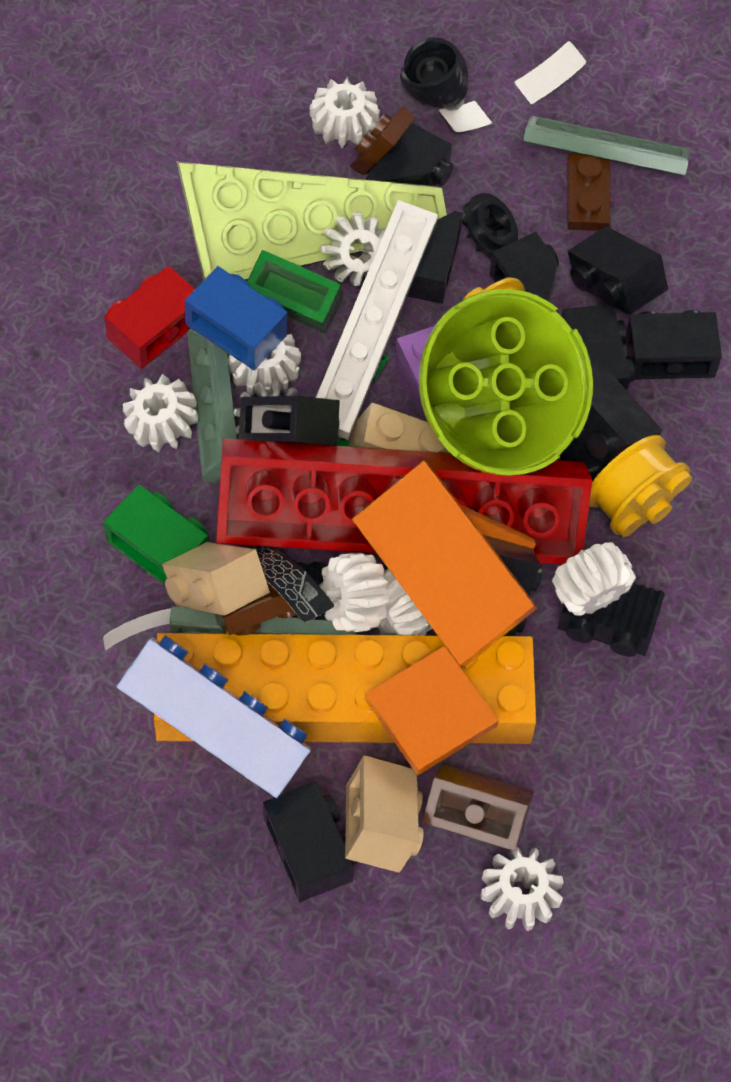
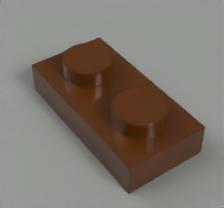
(380, 139)
(588, 192)
(249, 617)

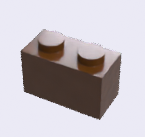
(477, 807)

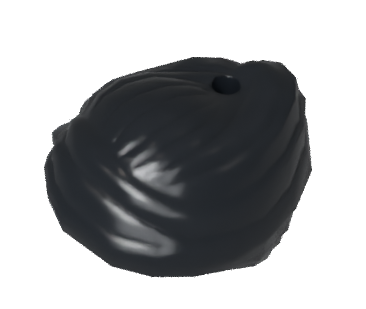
(436, 73)

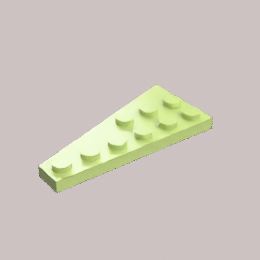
(284, 213)

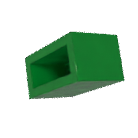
(301, 292)
(152, 531)

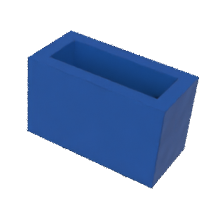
(236, 317)

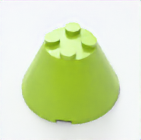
(505, 382)

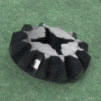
(496, 216)

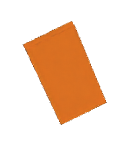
(444, 564)

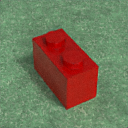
(150, 317)

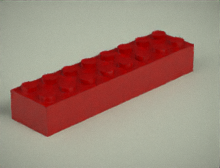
(312, 492)

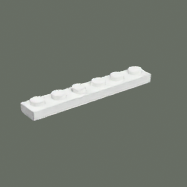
(376, 311)

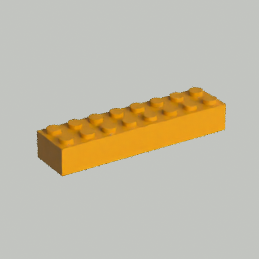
(324, 680)

